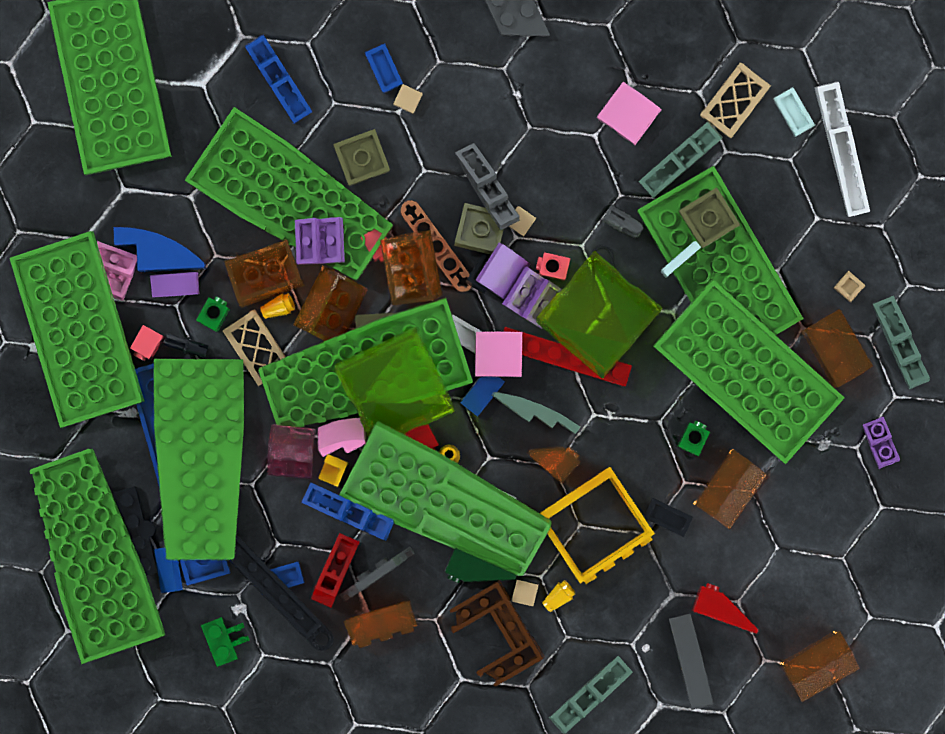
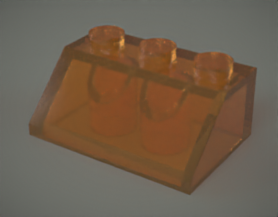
(411, 268)
(263, 273)
(330, 305)
(837, 348)
(556, 461)
(730, 489)
(381, 623)
(819, 665)

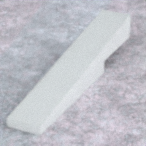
(842, 148)

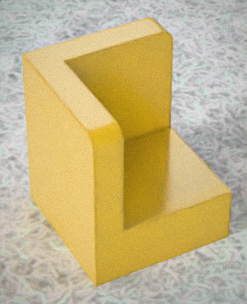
(333, 470)

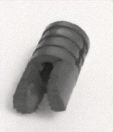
(622, 222)

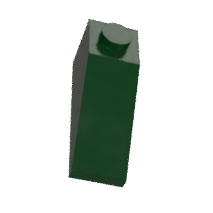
(471, 568)

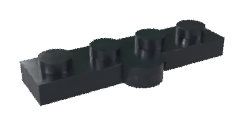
(138, 529)

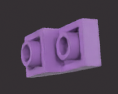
(174, 284)
(881, 442)

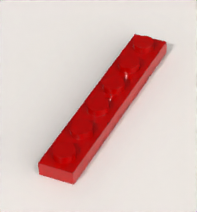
(558, 355)

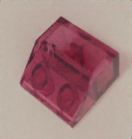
(291, 451)

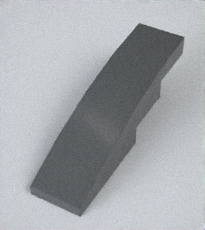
(487, 186)
(691, 661)

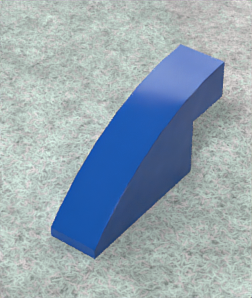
(157, 251)

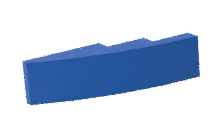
(278, 78)
(347, 511)

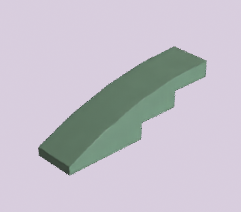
(680, 159)
(901, 342)
(527, 409)
(590, 695)

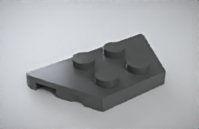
(517, 18)
(383, 568)

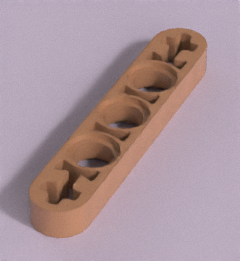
(445, 253)

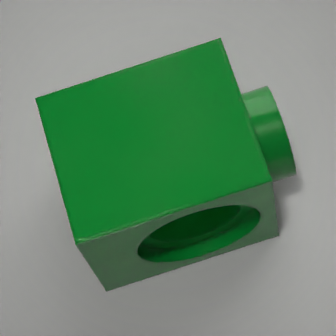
(204, 318)
(686, 445)

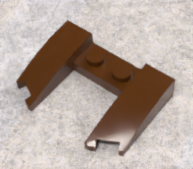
(524, 648)

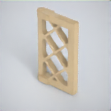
(739, 117)
(238, 346)

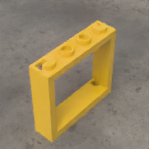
(624, 551)

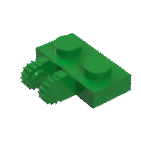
(220, 642)

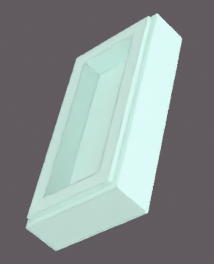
(794, 112)
(680, 259)

